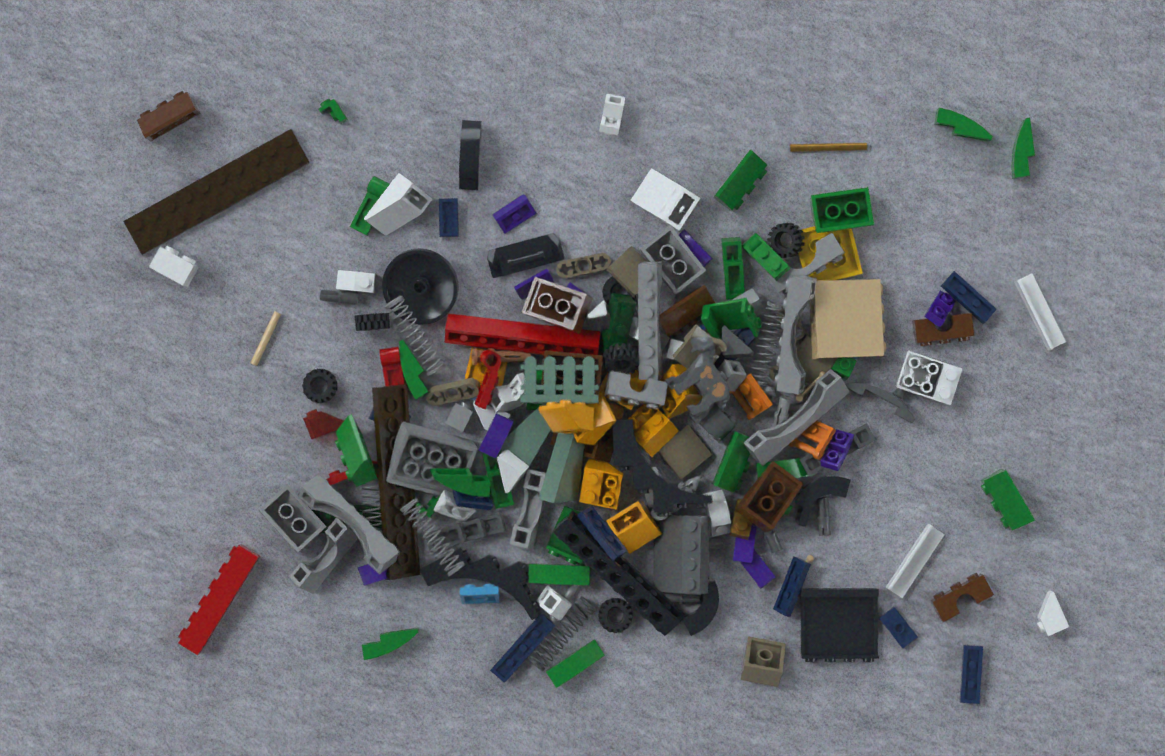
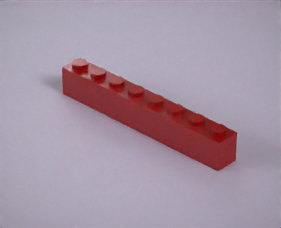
(518, 336)

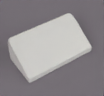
(599, 311)
(447, 506)

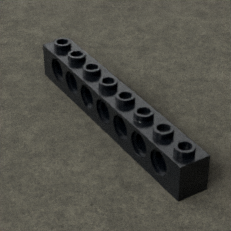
(628, 577)

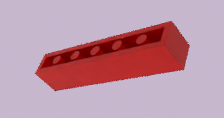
(219, 599)

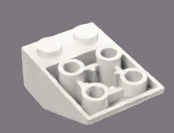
(665, 199)
(397, 205)
(929, 378)

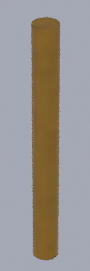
(828, 147)

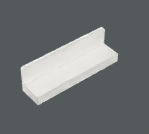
(1040, 312)
(915, 560)

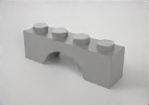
(827, 251)
(527, 526)
(311, 573)

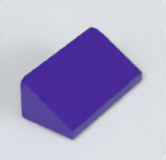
(514, 213)
(524, 287)

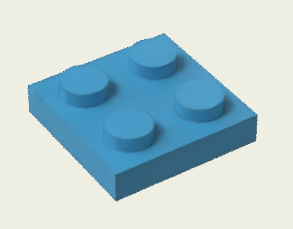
(477, 595)

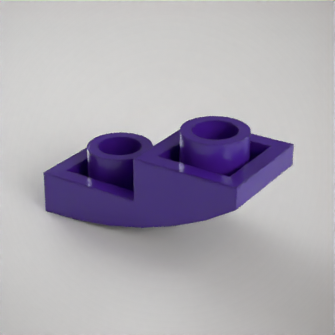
(699, 252)
(940, 308)
(495, 435)
(837, 450)
(744, 548)
(759, 570)
(369, 575)

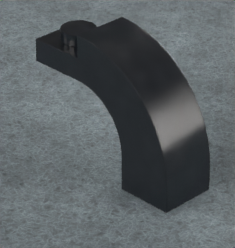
(469, 155)
(819, 487)
(706, 611)

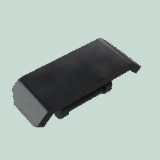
(525, 255)

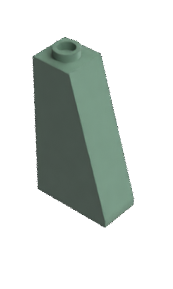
(528, 437)
(564, 471)

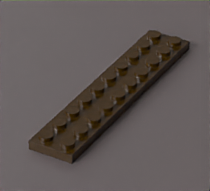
(216, 192)
(390, 409)

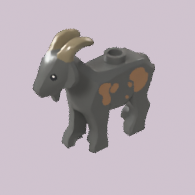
(704, 377)

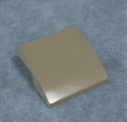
(626, 270)
(683, 353)
(812, 366)
(684, 452)

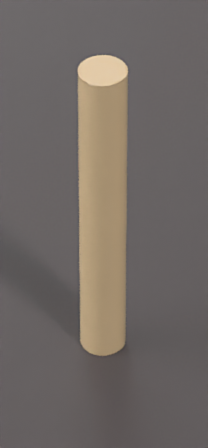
(265, 339)

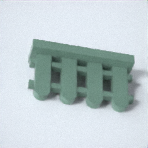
(568, 381)

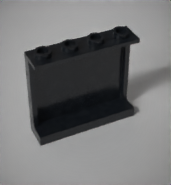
(839, 624)

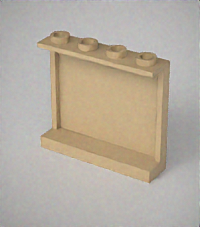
(847, 319)

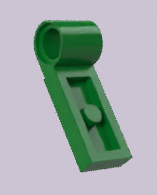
(374, 190)
(765, 256)

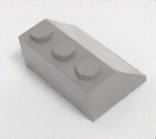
(678, 262)
(292, 518)

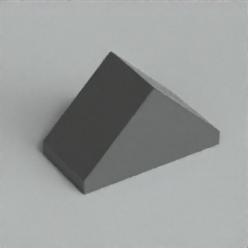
(734, 345)

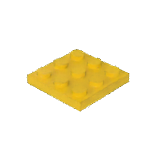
(844, 268)

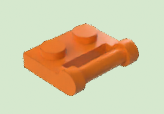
(754, 395)
(818, 433)

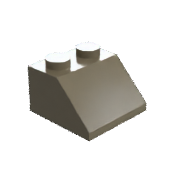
(763, 661)

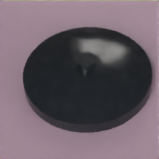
(424, 282)

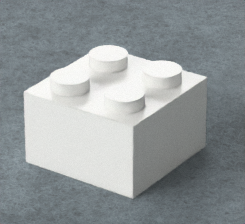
(173, 266)

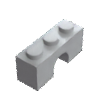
(619, 388)

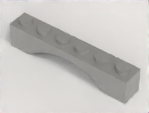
(648, 318)
(791, 373)
(825, 394)
(322, 497)

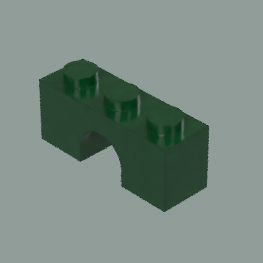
(621, 315)

